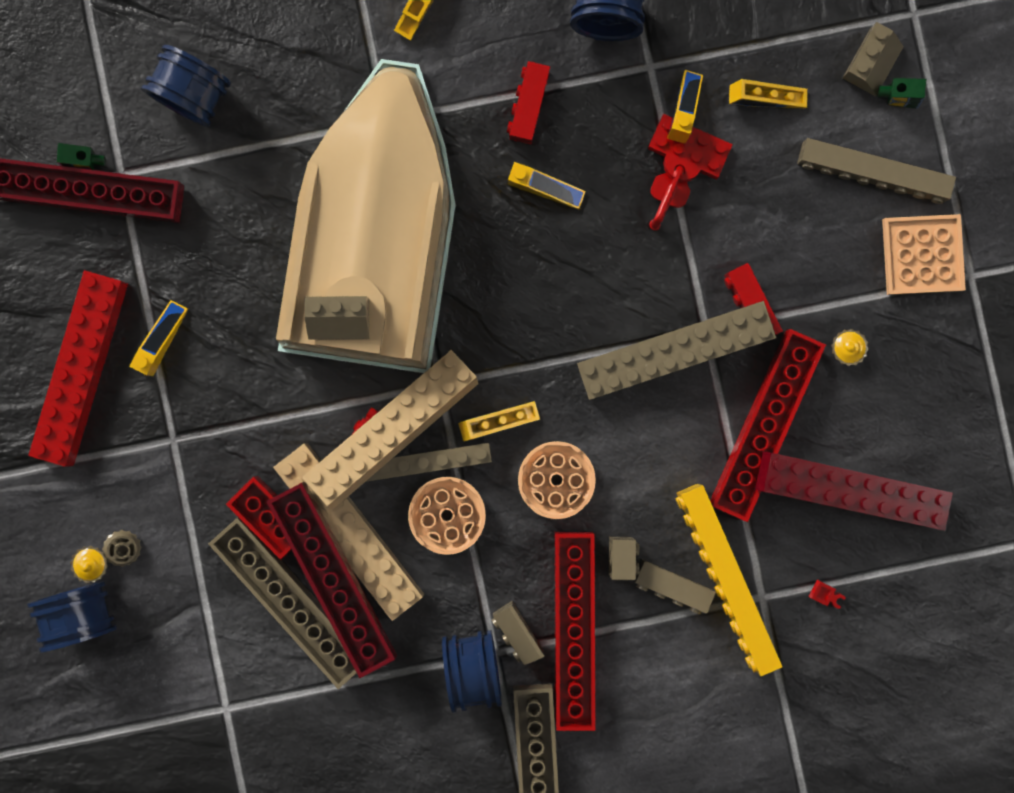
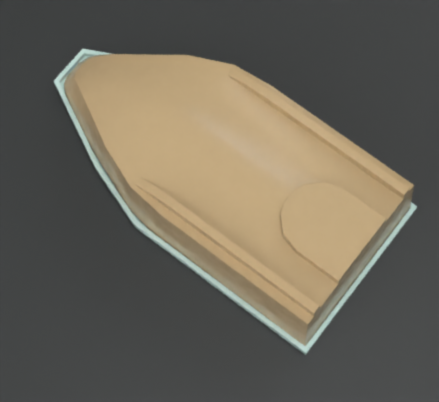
(375, 225)

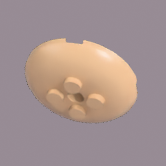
(562, 499)
(446, 535)

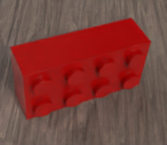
(254, 511)

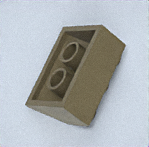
(874, 59)
(337, 317)
(517, 634)

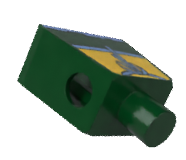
(904, 92)
(73, 155)

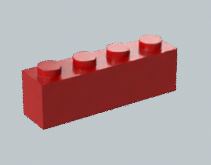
(529, 102)
(748, 291)

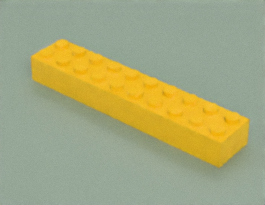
(729, 580)

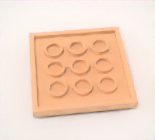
(923, 254)

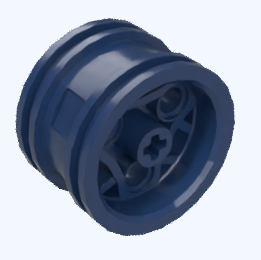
(608, 19)
(186, 85)
(72, 617)
(471, 671)

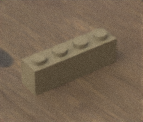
(674, 586)

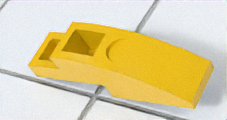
(412, 17)

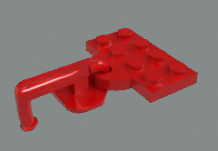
(700, 154)

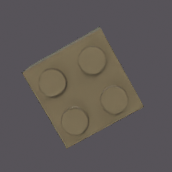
(623, 558)

